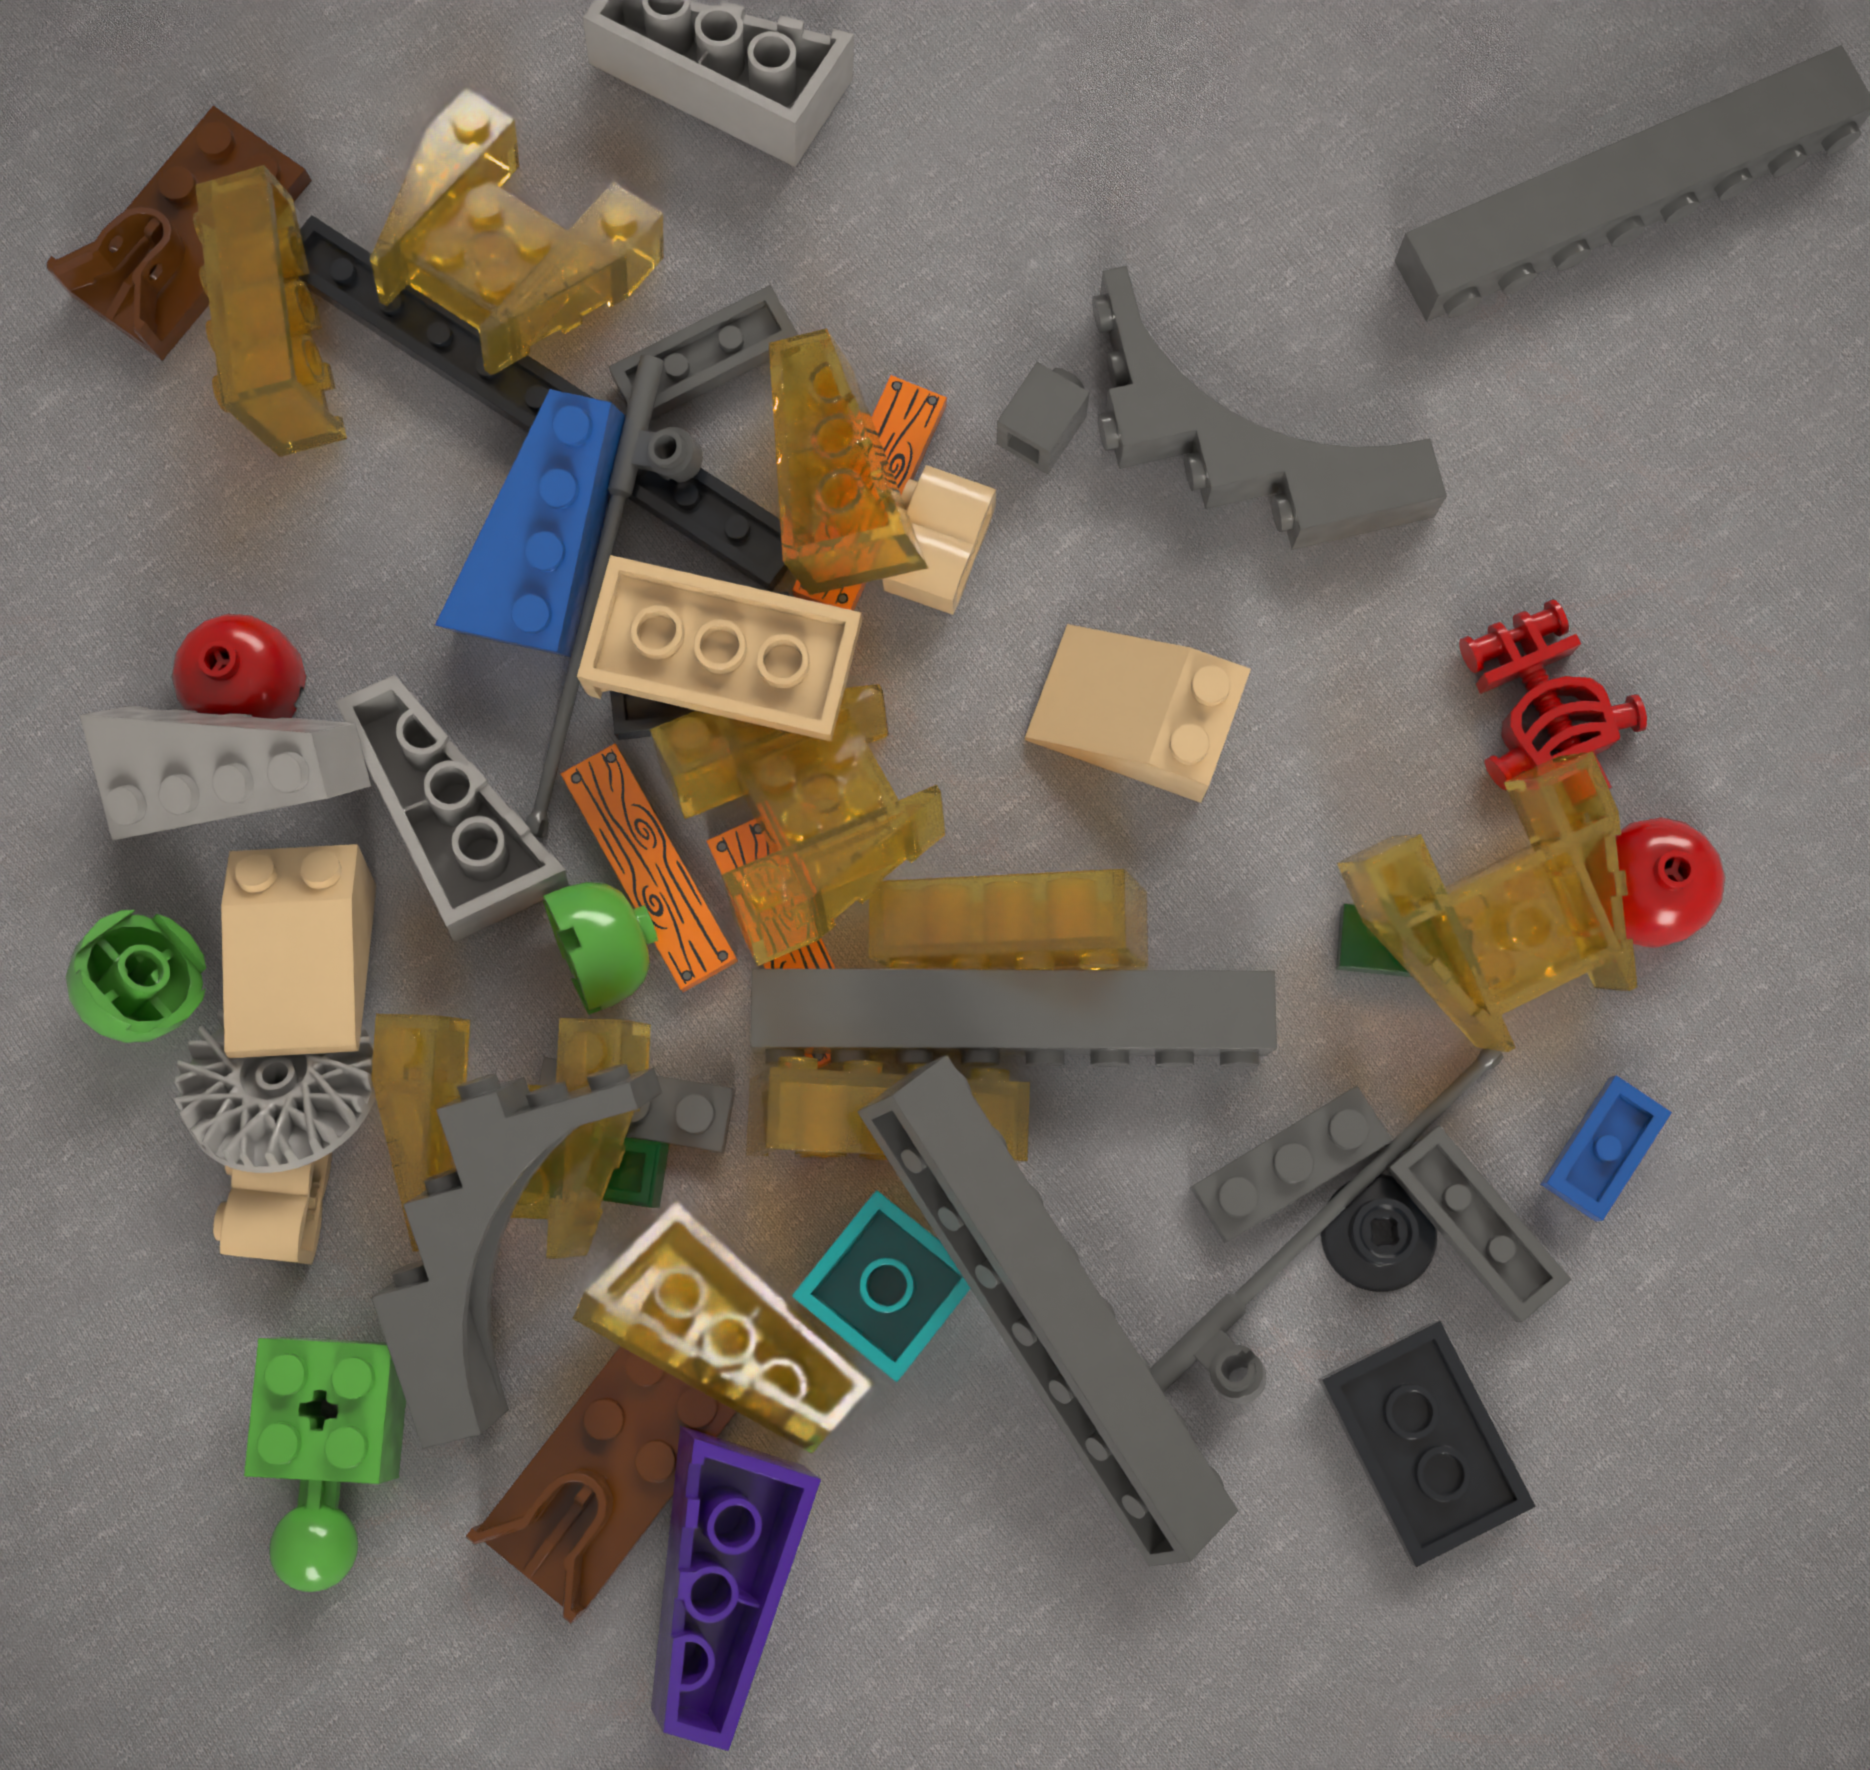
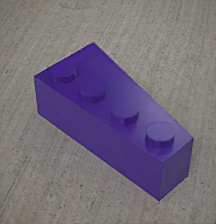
(725, 1572)

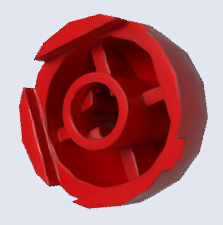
(238, 669)
(1670, 879)

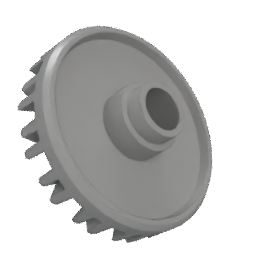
(272, 1109)

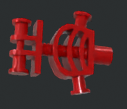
(1555, 716)

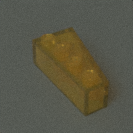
(263, 313)
(834, 482)
(1011, 921)
(818, 1109)
(722, 1330)

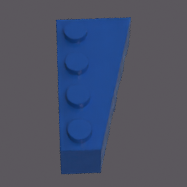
(542, 533)

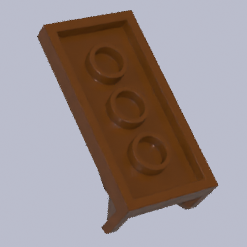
(149, 257)
(598, 1480)

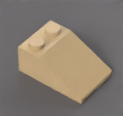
(1139, 708)
(295, 950)

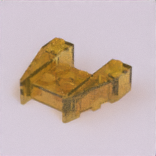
(496, 256)
(818, 806)
(1517, 921)
(418, 1071)

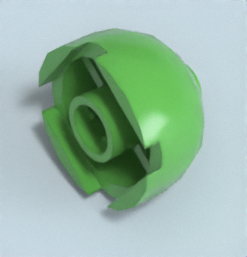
(601, 941)
(135, 976)

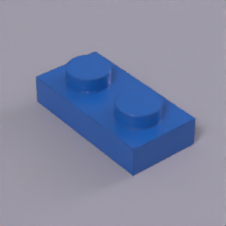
(1606, 1148)

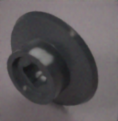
(1380, 1266)

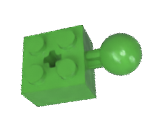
(292, 1440)

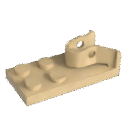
(719, 648)

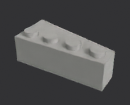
(725, 67)
(200, 768)
(457, 829)

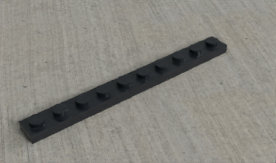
(698, 508)

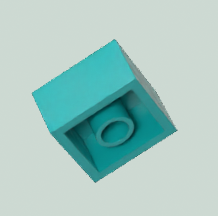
(884, 1286)

